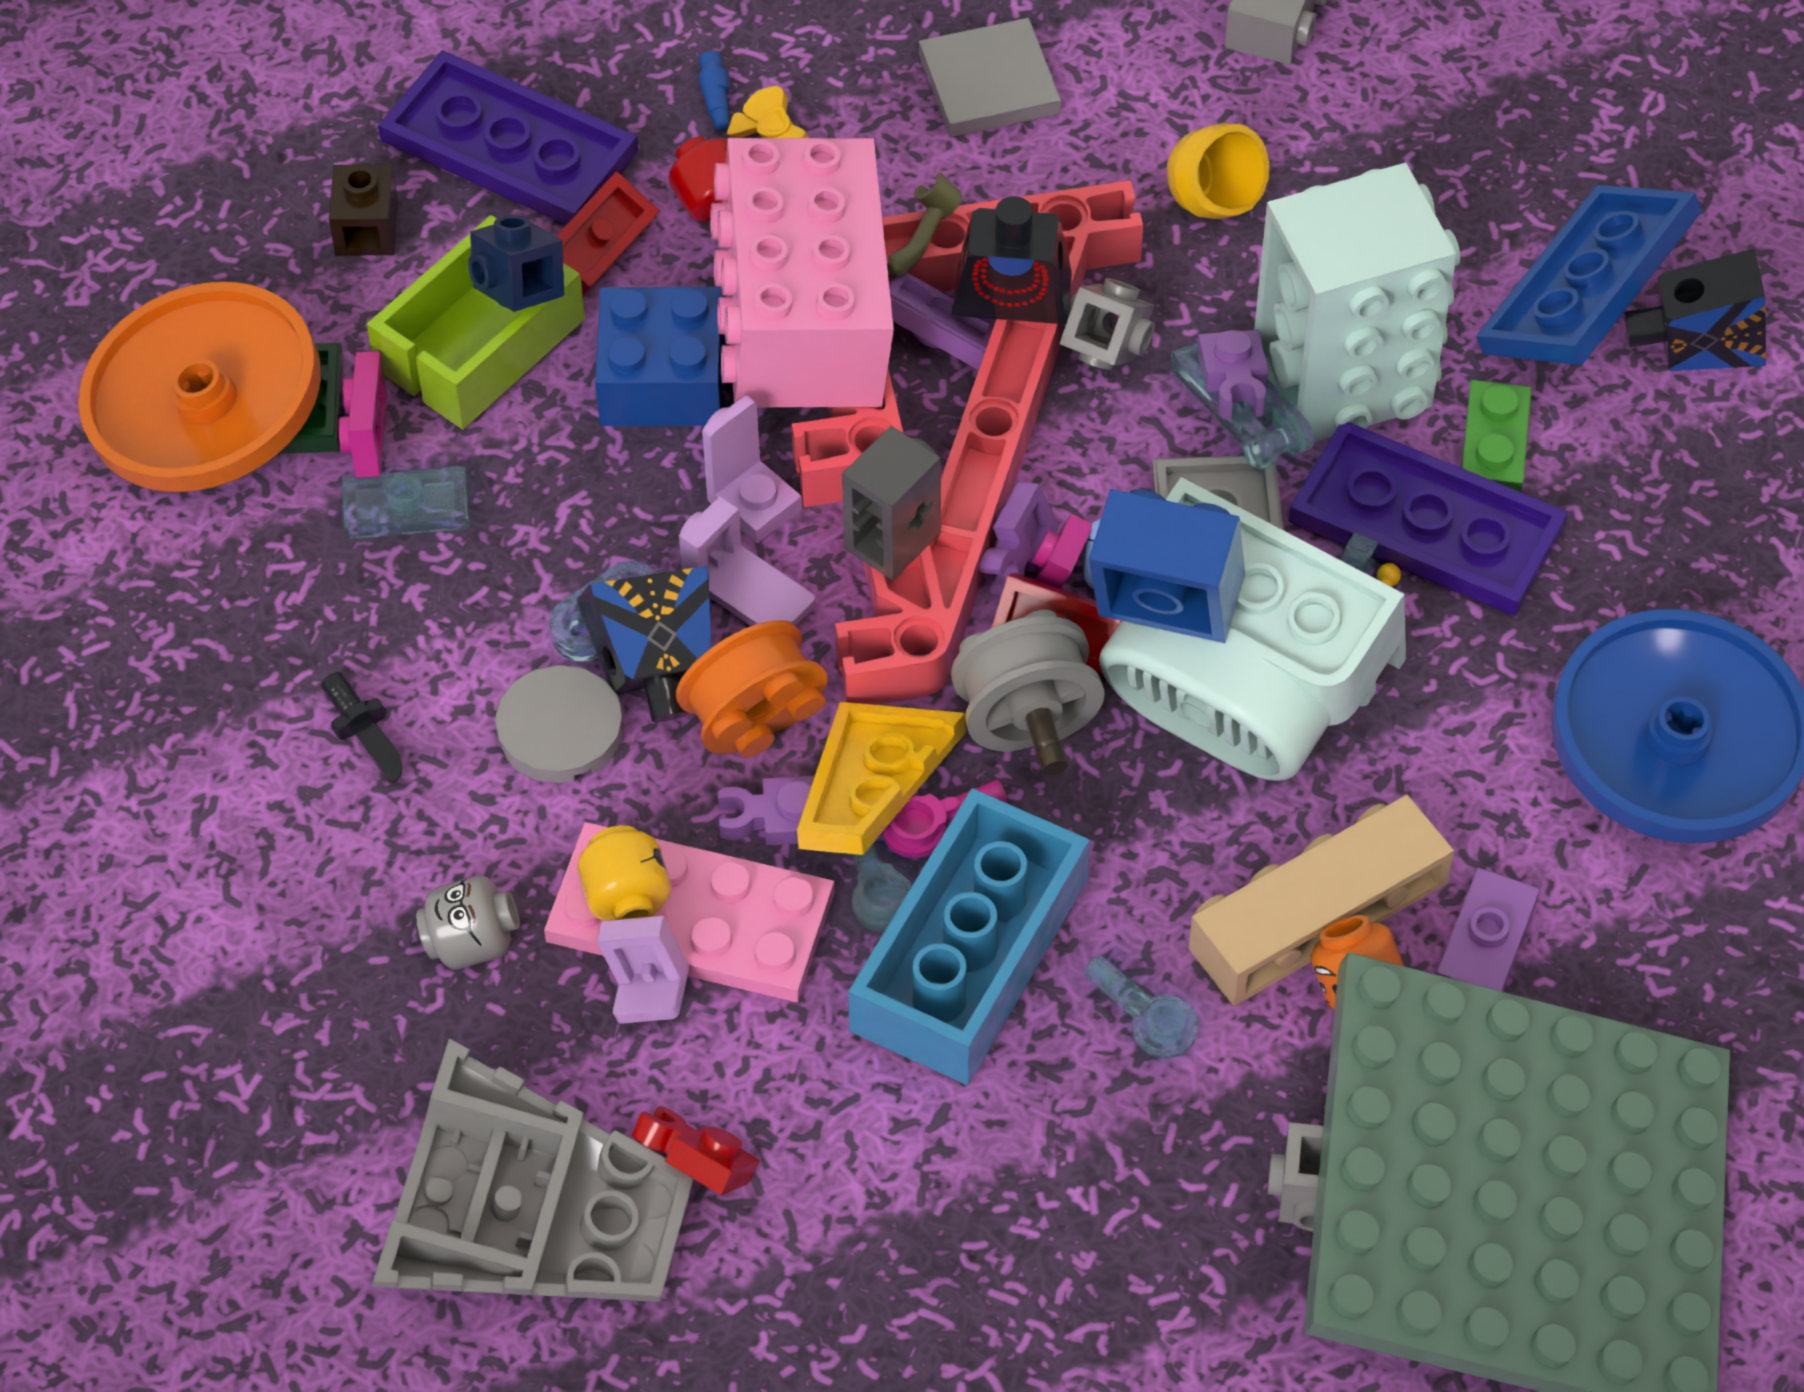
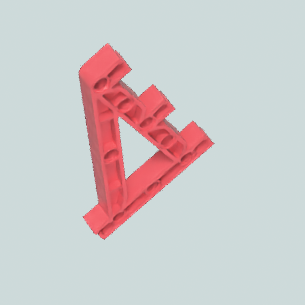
(936, 592)

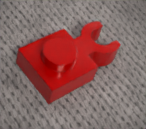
(703, 1154)

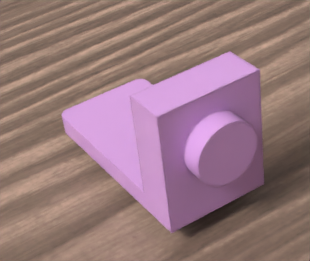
(735, 574)

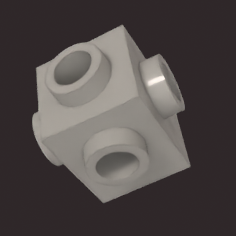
(1090, 330)
(1296, 1175)

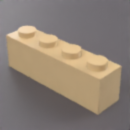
(1277, 918)

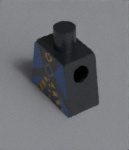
(1706, 315)
(650, 632)

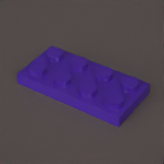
(507, 137)
(1429, 517)

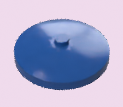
(1680, 726)

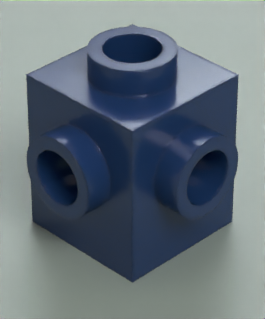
(516, 263)

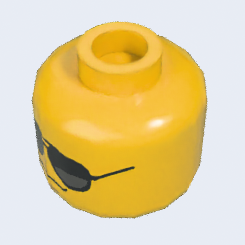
(623, 874)

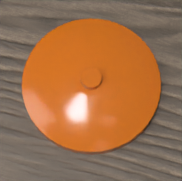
(199, 386)

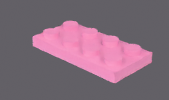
(728, 914)

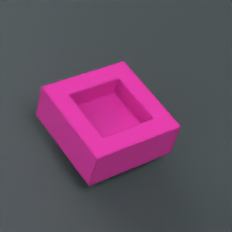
(1059, 552)

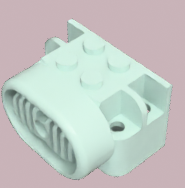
(1293, 662)

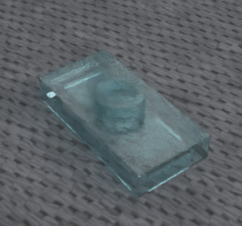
(405, 502)

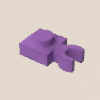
(1235, 367)
(1019, 531)
(775, 810)

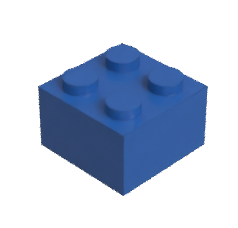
(658, 356)
(1168, 564)

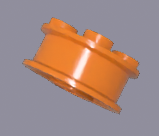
(752, 688)

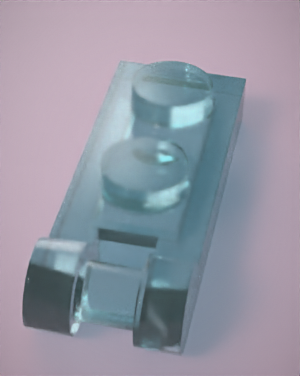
(1260, 447)

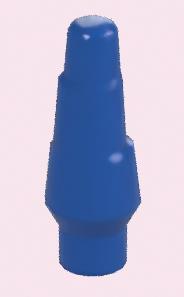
(715, 88)

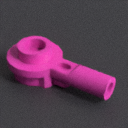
(925, 819)

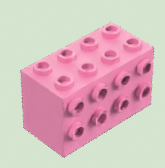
(802, 272)

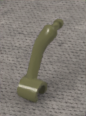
(940, 203)

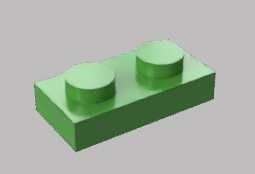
(1497, 432)

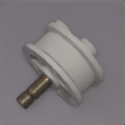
(1028, 686)

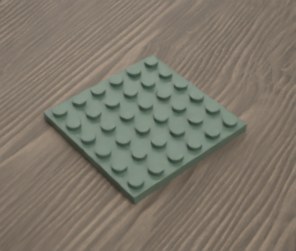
(1518, 1188)

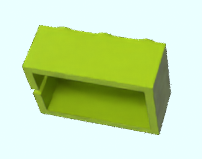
(463, 343)

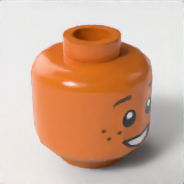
(1351, 935)

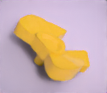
(767, 115)

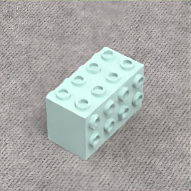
(1356, 298)

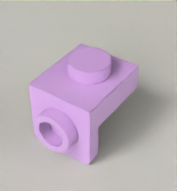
(646, 967)

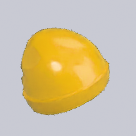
(1218, 170)

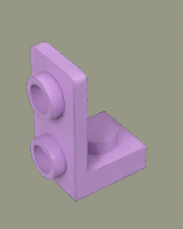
(738, 474)

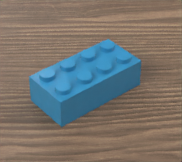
(968, 936)

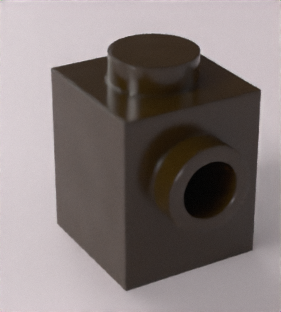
(363, 209)

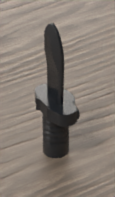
(360, 719)

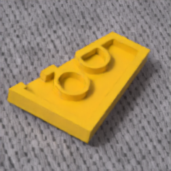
(871, 770)

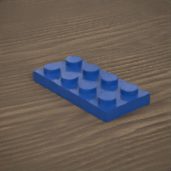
(1589, 274)

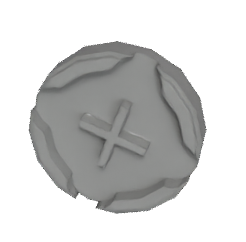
(559, 723)

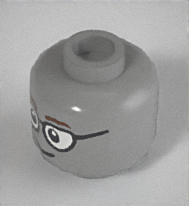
(467, 922)

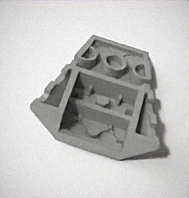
(528, 1197)

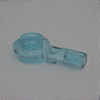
(878, 890)
(1160, 1024)

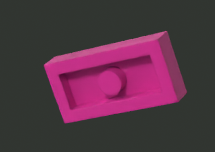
(367, 407)

